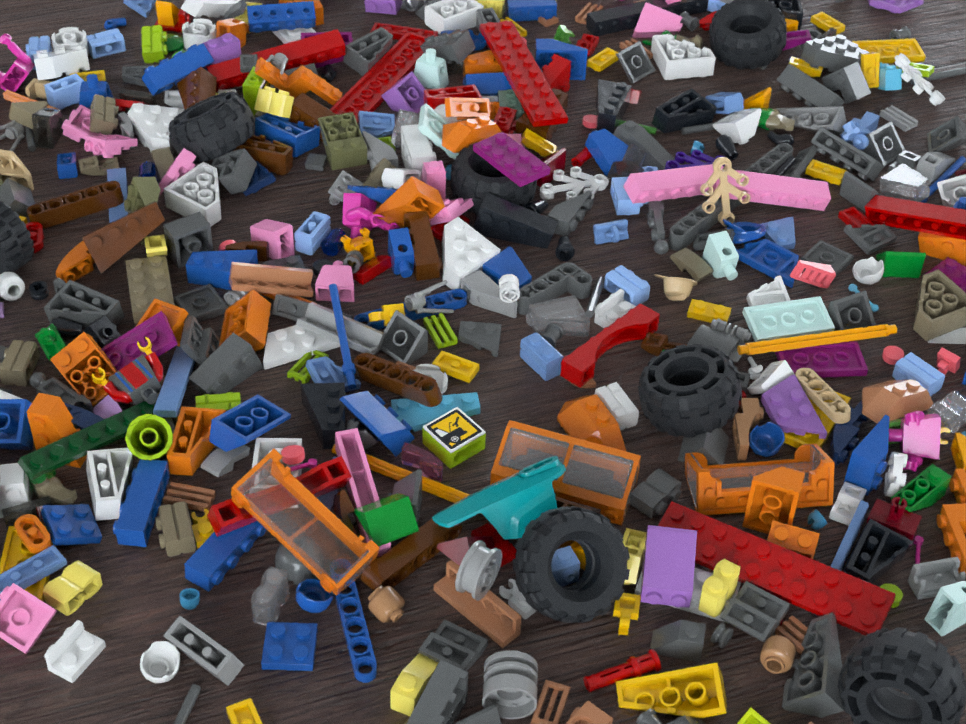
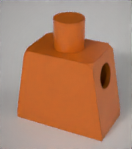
(234, 26)

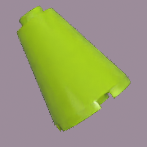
(143, 431)

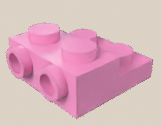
(78, 124)
(108, 144)
(178, 168)
(451, 210)
(22, 617)

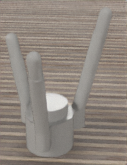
(278, 61)
(13, 131)
(417, 301)

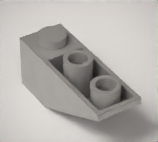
(378, 150)
(933, 165)
(485, 294)

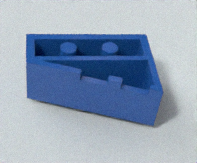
(215, 266)

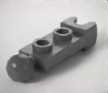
(655, 222)
(57, 388)

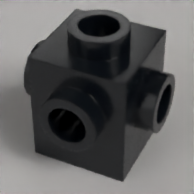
(102, 331)

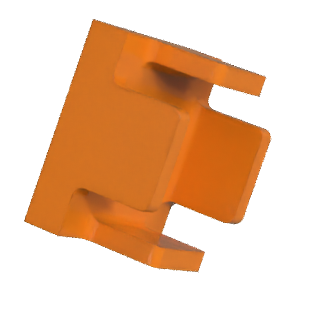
(175, 315)

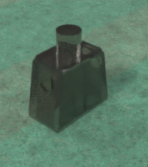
(47, 127)

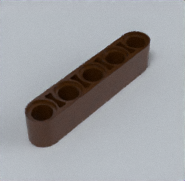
(76, 204)
(398, 379)
(408, 555)

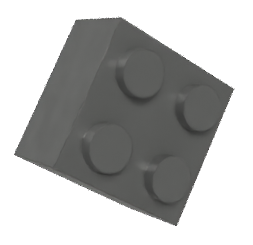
(187, 236)

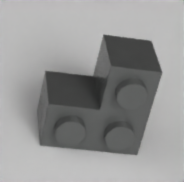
(849, 81)
(235, 170)

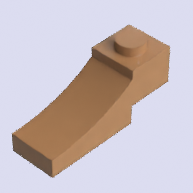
(743, 423)

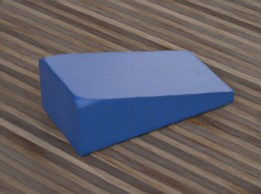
(67, 165)

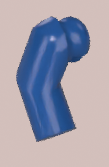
(114, 23)

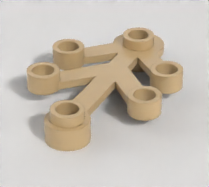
(724, 189)

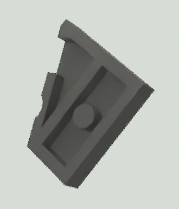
(481, 335)

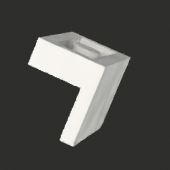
(770, 377)

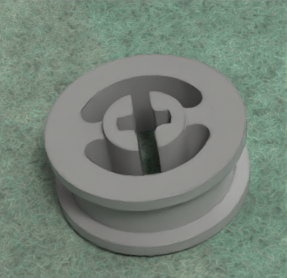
(478, 570)

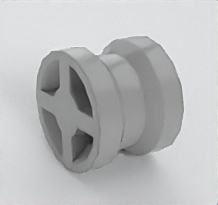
(233, 296)

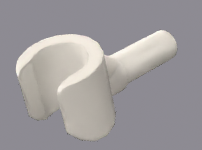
(755, 370)

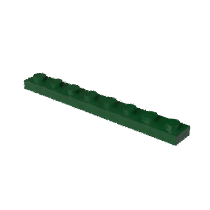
(77, 444)

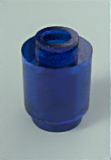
(148, 169)
(331, 243)

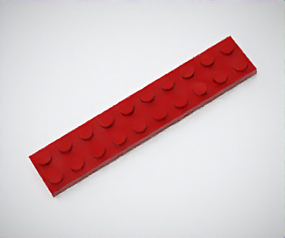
(384, 74)
(523, 74)
(785, 572)

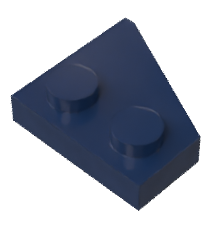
(259, 179)

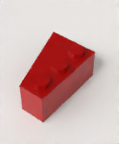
(558, 73)
(437, 96)

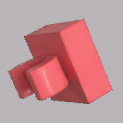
(947, 361)

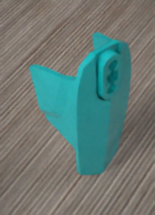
(511, 501)

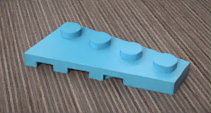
(419, 415)

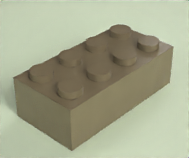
(148, 280)

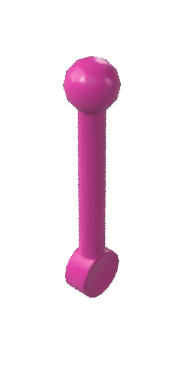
(311, 464)
(918, 540)

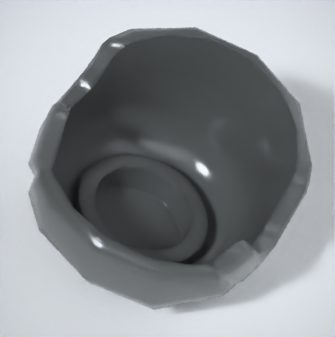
(366, 438)

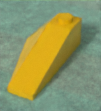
(681, 692)

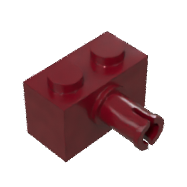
(896, 517)

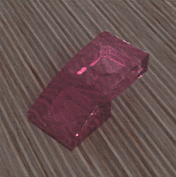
(422, 459)

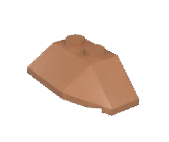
(894, 399)

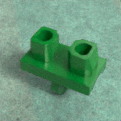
(50, 340)

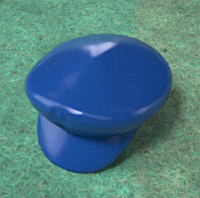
(745, 231)

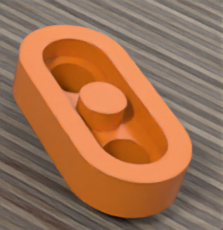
(32, 533)

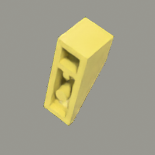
(635, 542)
(411, 684)

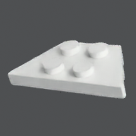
(769, 293)
(291, 345)

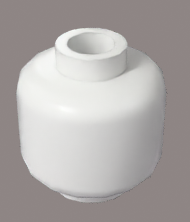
(11, 286)

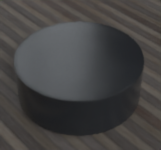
(317, 266)

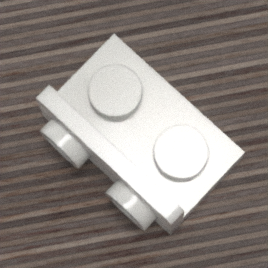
(612, 309)
(73, 652)

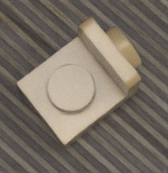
(36, 89)

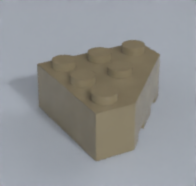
(939, 306)

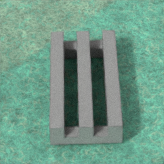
(898, 118)

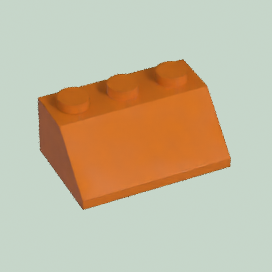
(248, 320)
(773, 497)

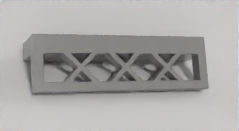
(359, 336)

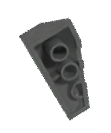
(635, 134)
(816, 673)

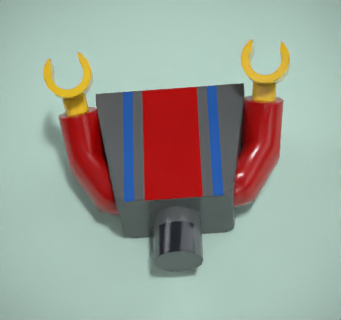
(135, 381)

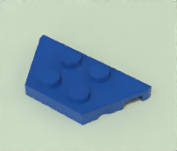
(769, 259)

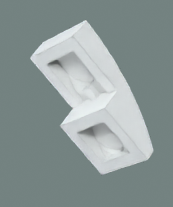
(847, 503)

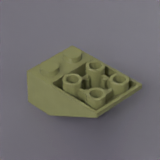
(343, 141)
(141, 193)

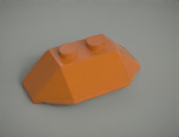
(466, 132)
(591, 421)

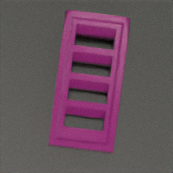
(796, 38)

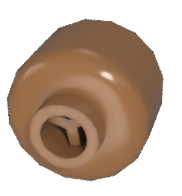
(386, 604)
(777, 654)

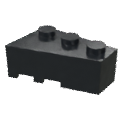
(683, 111)
(325, 409)
(876, 552)

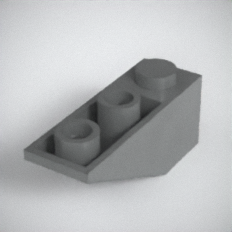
(570, 213)

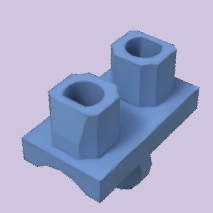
(856, 134)
(610, 231)

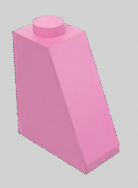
(655, 21)
(435, 175)
(277, 234)

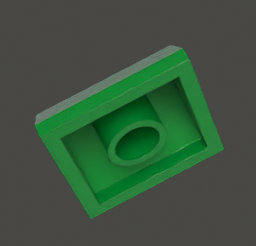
(902, 264)
(388, 519)

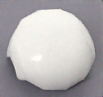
(868, 270)
(160, 662)

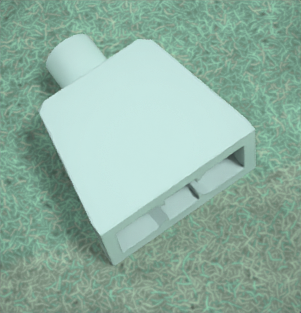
(431, 70)
(721, 255)
(948, 608)

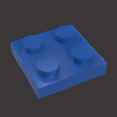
(71, 524)
(289, 646)

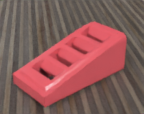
(825, 273)

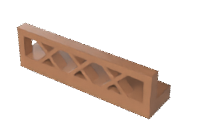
(271, 279)
(488, 617)

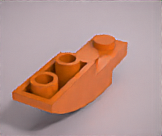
(75, 263)

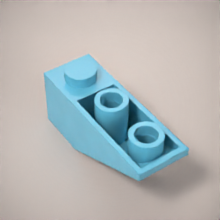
(889, 77)

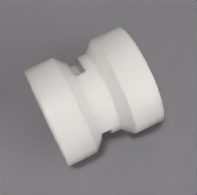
(509, 288)

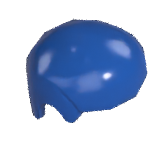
(478, 40)
(766, 439)
(313, 596)

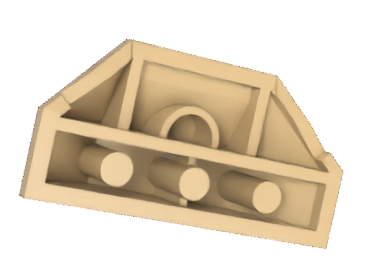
(14, 169)

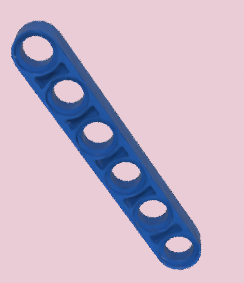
(446, 297)
(359, 638)

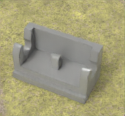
(930, 576)

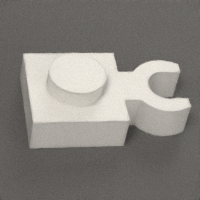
(516, 600)

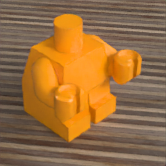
(361, 244)

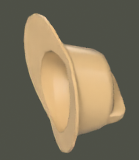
(676, 287)

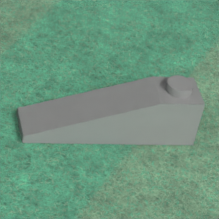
(815, 117)

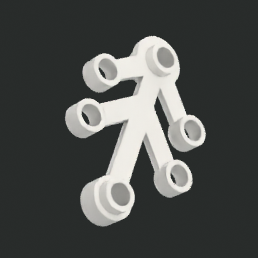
(920, 84)
(596, 182)

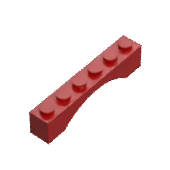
(634, 325)
(319, 481)

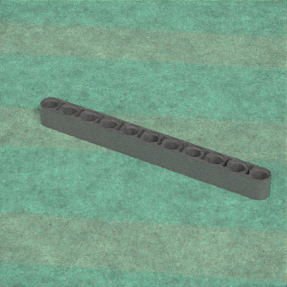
(699, 221)

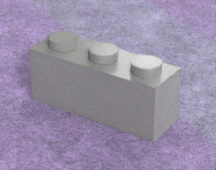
(204, 650)

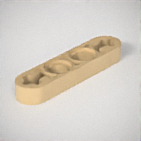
(837, 410)

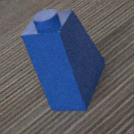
(605, 149)
(507, 263)

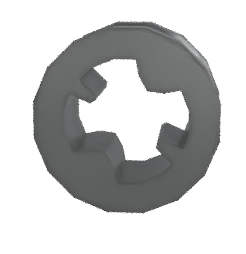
(722, 635)

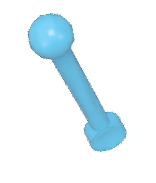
(853, 288)

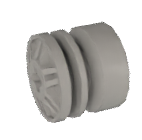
(511, 684)

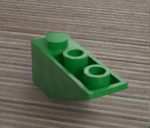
(924, 489)

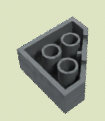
(831, 53)

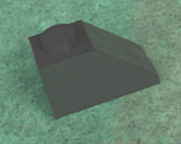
(679, 640)

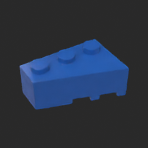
(294, 135)

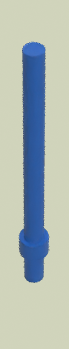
(953, 168)
(347, 367)

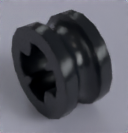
(38, 290)

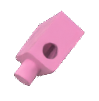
(335, 274)

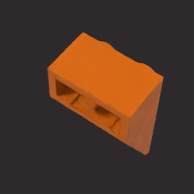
(409, 198)
(79, 361)
(794, 538)

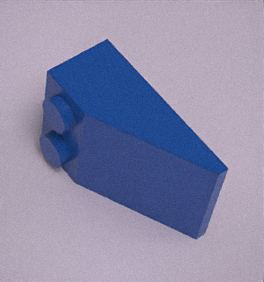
(577, 55)
(14, 425)
(869, 458)

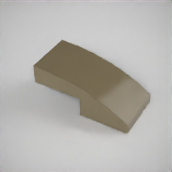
(163, 160)
(94, 167)
(695, 265)

